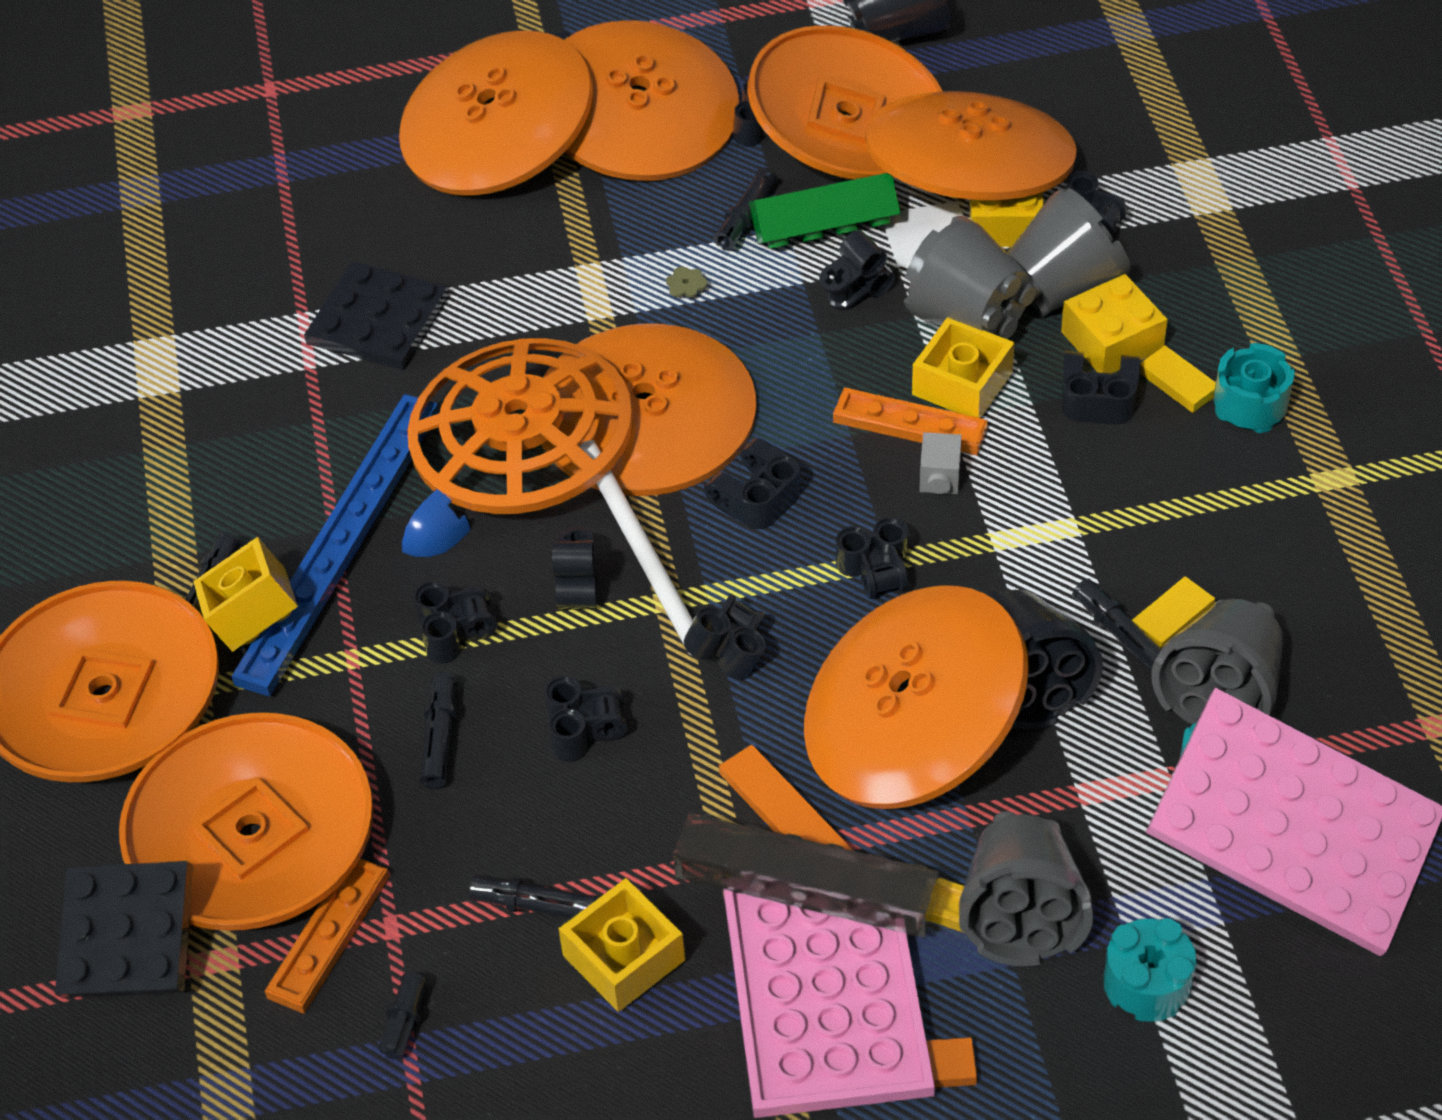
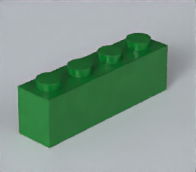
(824, 208)

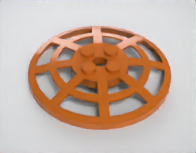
(520, 432)

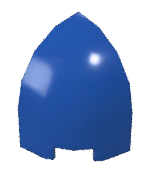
(433, 528)

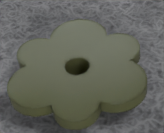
(686, 282)

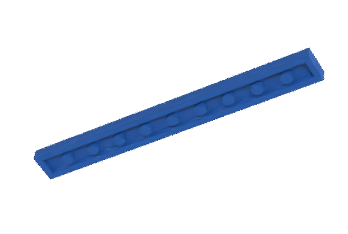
(332, 551)

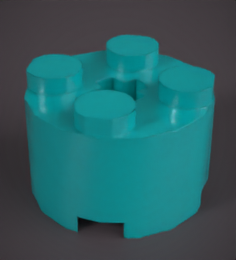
(1253, 387)
(1149, 968)

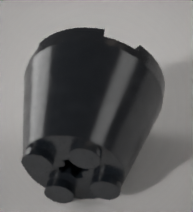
(899, 18)
(1061, 659)

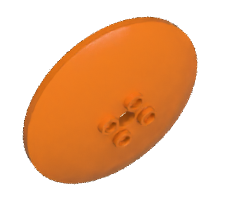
(815, 73)
(657, 131)
(970, 145)
(481, 149)
(690, 423)
(92, 636)
(960, 702)
(241, 772)

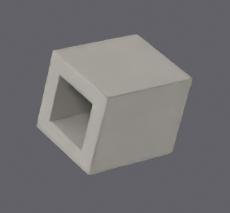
(940, 463)

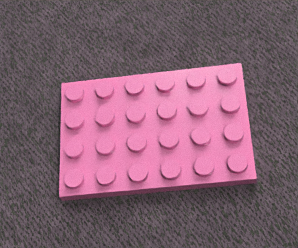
(1297, 821)
(824, 1009)

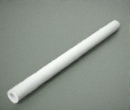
(642, 547)

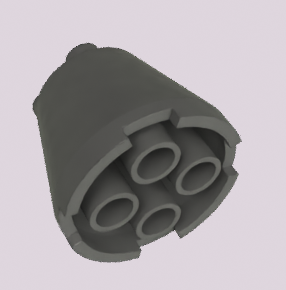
(1067, 251)
(967, 279)
(1226, 648)
(1024, 893)

